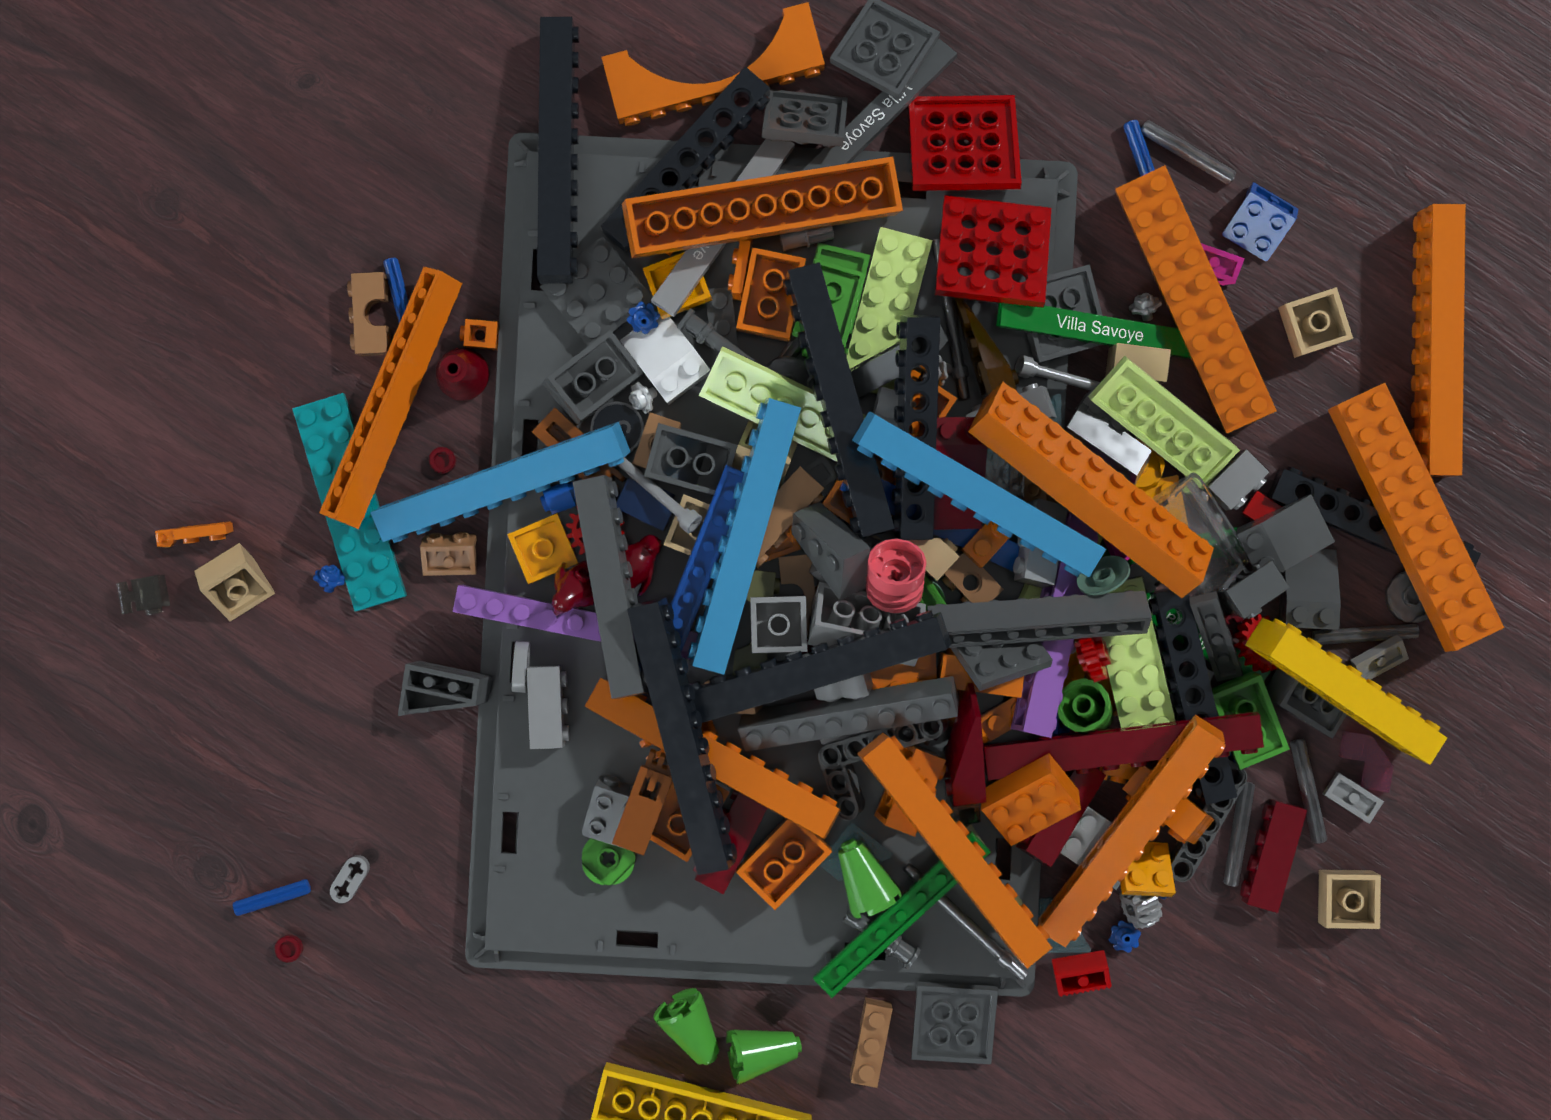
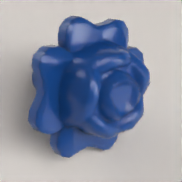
(643, 317)
(329, 578)
(1124, 936)

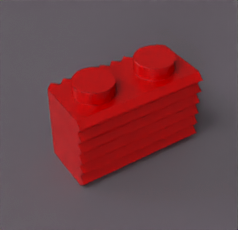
(1081, 973)

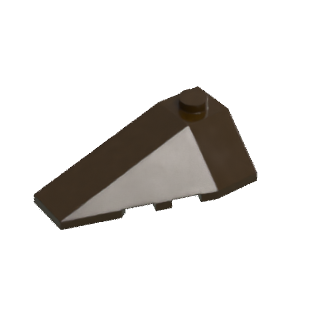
(987, 360)

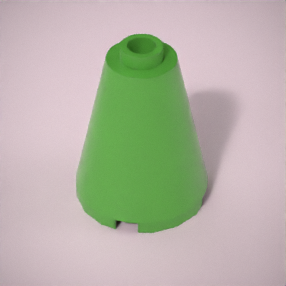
(1085, 706)
(865, 880)
(689, 1025)
(760, 1052)

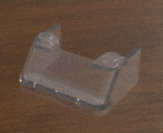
(1196, 507)

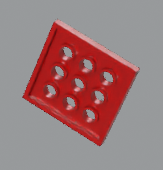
(951, 153)
(977, 285)

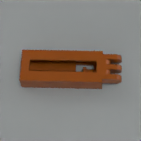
(558, 428)
(640, 811)

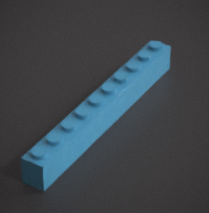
(501, 482)
(978, 494)
(744, 536)

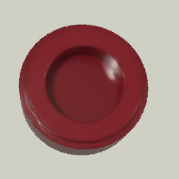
(442, 460)
(288, 948)

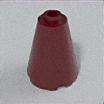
(468, 380)

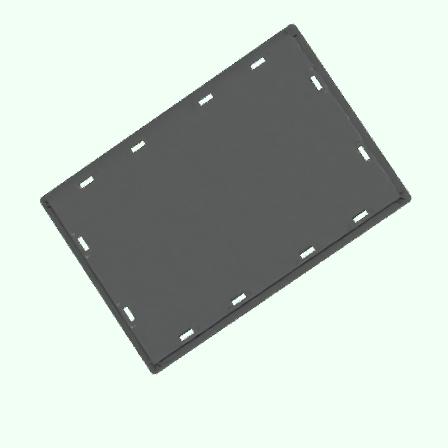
(538, 903)

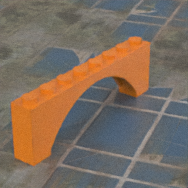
(643, 94)

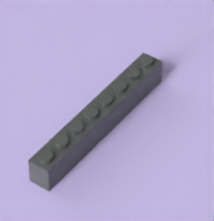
(610, 583)
(1045, 618)
(823, 719)

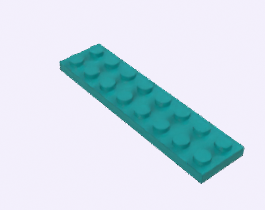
(363, 557)

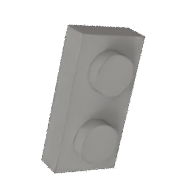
(1381, 658)
(1353, 797)

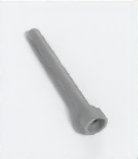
(1027, 367)
(687, 519)

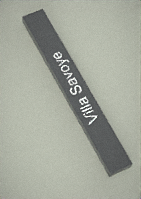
(884, 111)

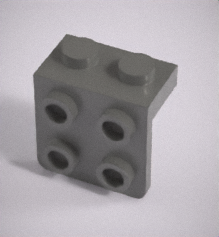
(607, 808)

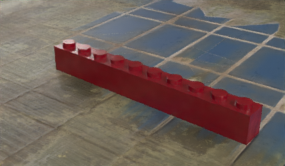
(1118, 746)

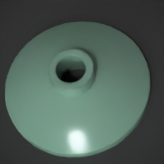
(1106, 577)

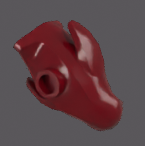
(642, 558)
(572, 588)

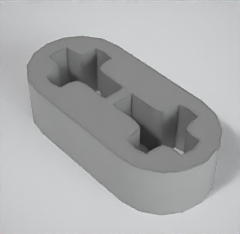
(520, 664)
(344, 875)

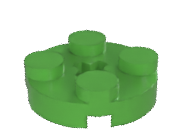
(608, 873)

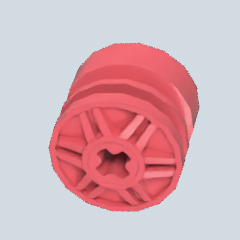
(895, 575)

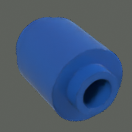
(559, 498)

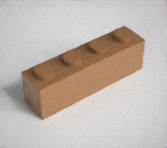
(792, 496)

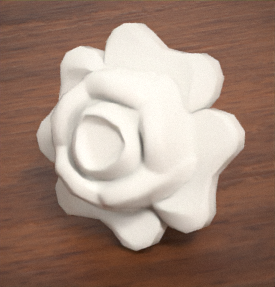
(642, 397)

